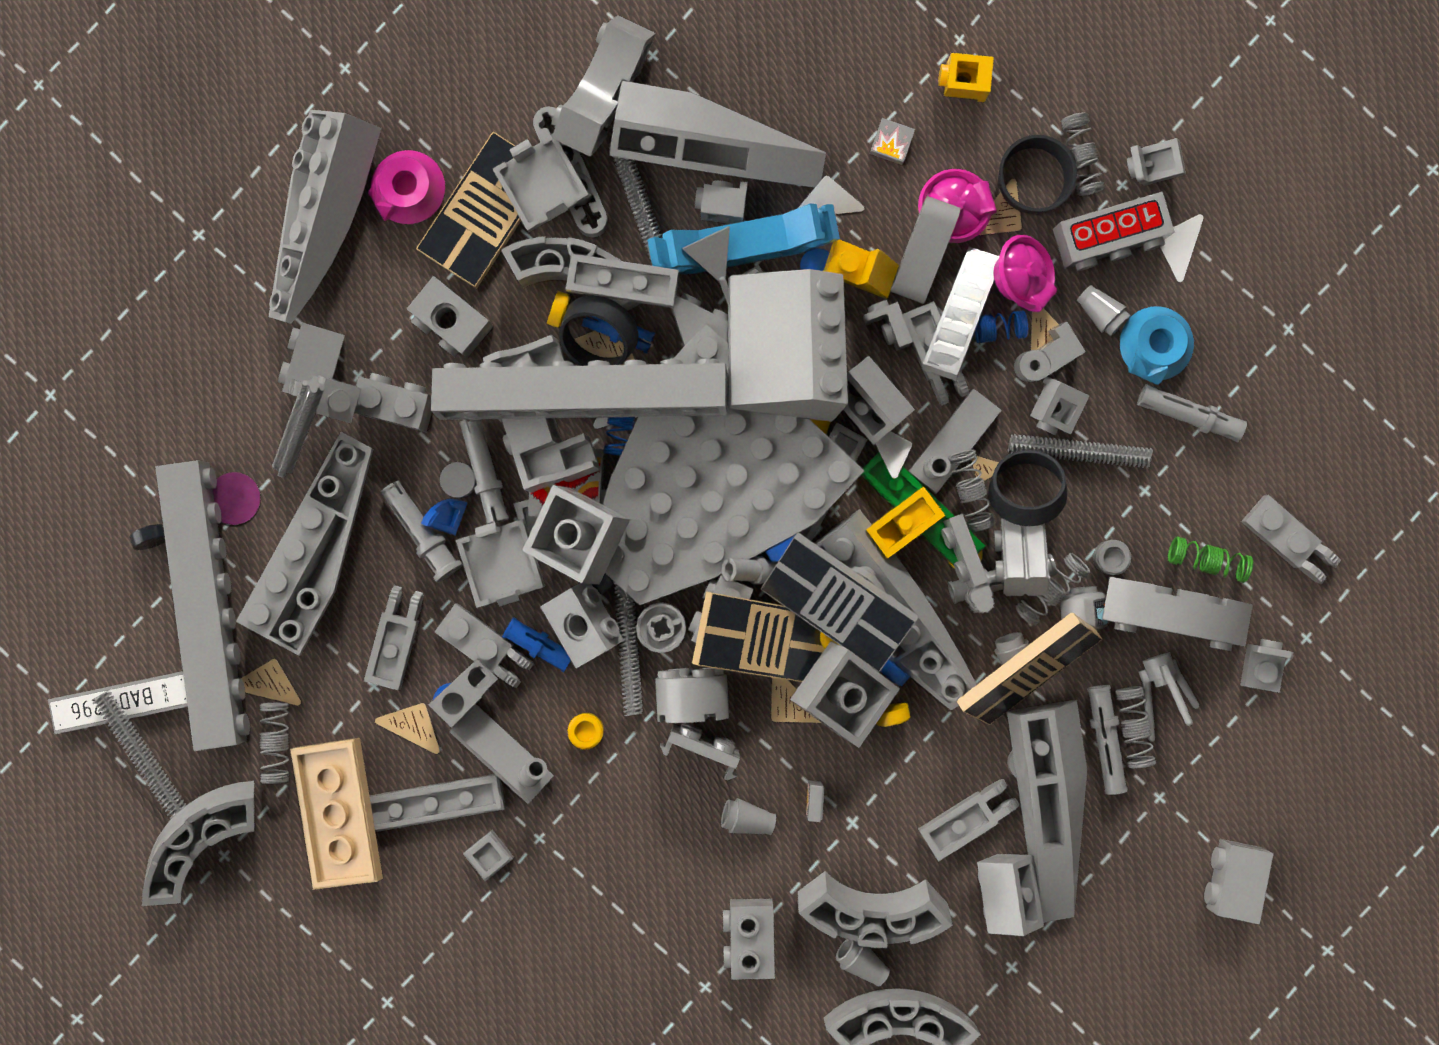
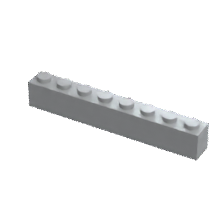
(580, 390)
(202, 604)

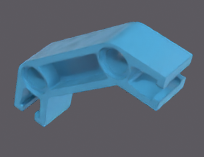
(753, 239)

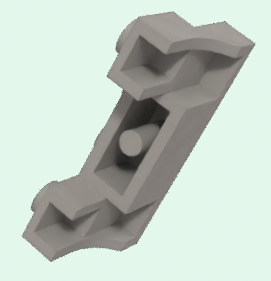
(536, 442)

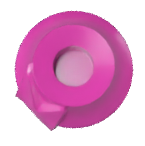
(407, 187)
(964, 191)
(1025, 273)

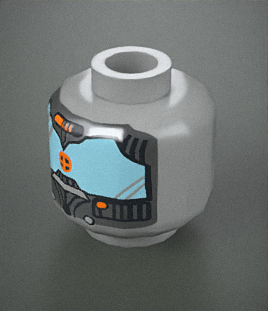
(1086, 604)

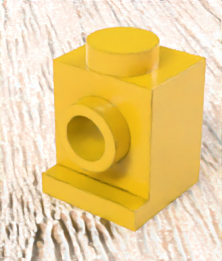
(977, 71)

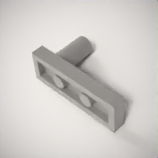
(622, 280)
(957, 435)
(502, 753)

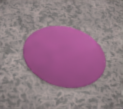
(237, 497)

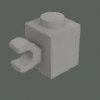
(337, 398)

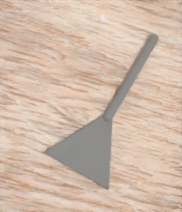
(712, 255)

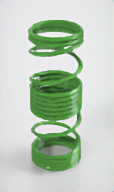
(1211, 559)

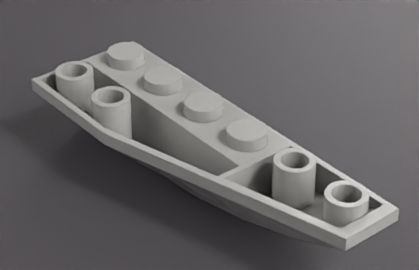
(704, 136)
(320, 204)
(311, 552)
(927, 649)
(1052, 798)

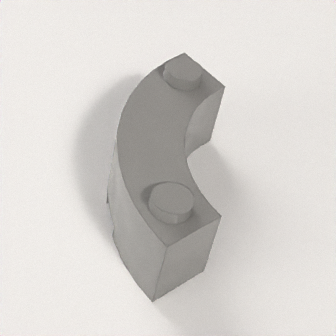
(594, 103)
(549, 259)
(1187, 613)
(197, 825)
(874, 918)
(899, 1012)

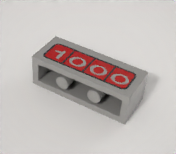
(1114, 232)

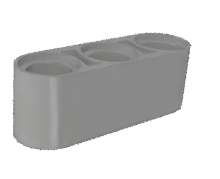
(925, 249)

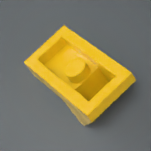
(862, 269)
(905, 522)

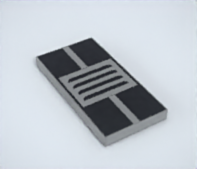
(839, 602)

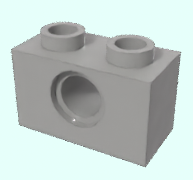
(437, 300)
(578, 640)

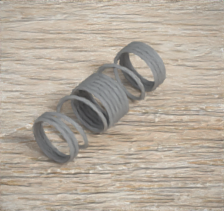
(1082, 154)
(972, 490)
(1055, 590)
(1136, 727)
(274, 743)

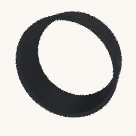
(1056, 149)
(608, 311)
(1025, 515)

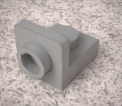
(895, 329)
(1264, 665)

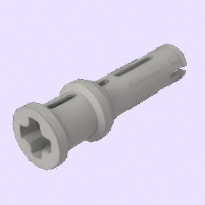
(429, 545)

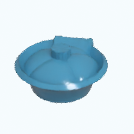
(1156, 344)

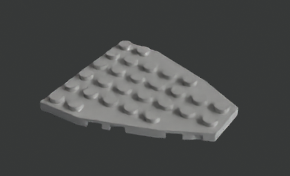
(716, 488)

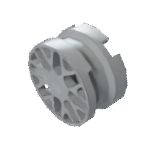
(661, 627)

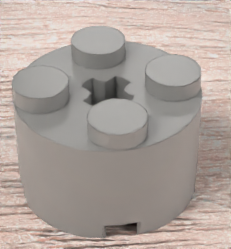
(691, 697)

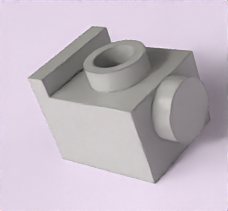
(721, 202)
(1058, 407)

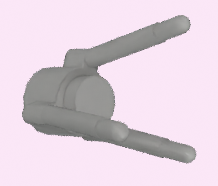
(1165, 671)

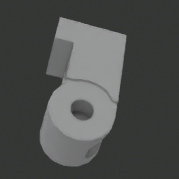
(1047, 359)
(463, 693)

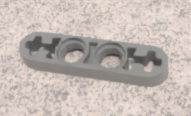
(579, 166)

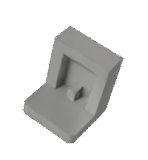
(1156, 162)

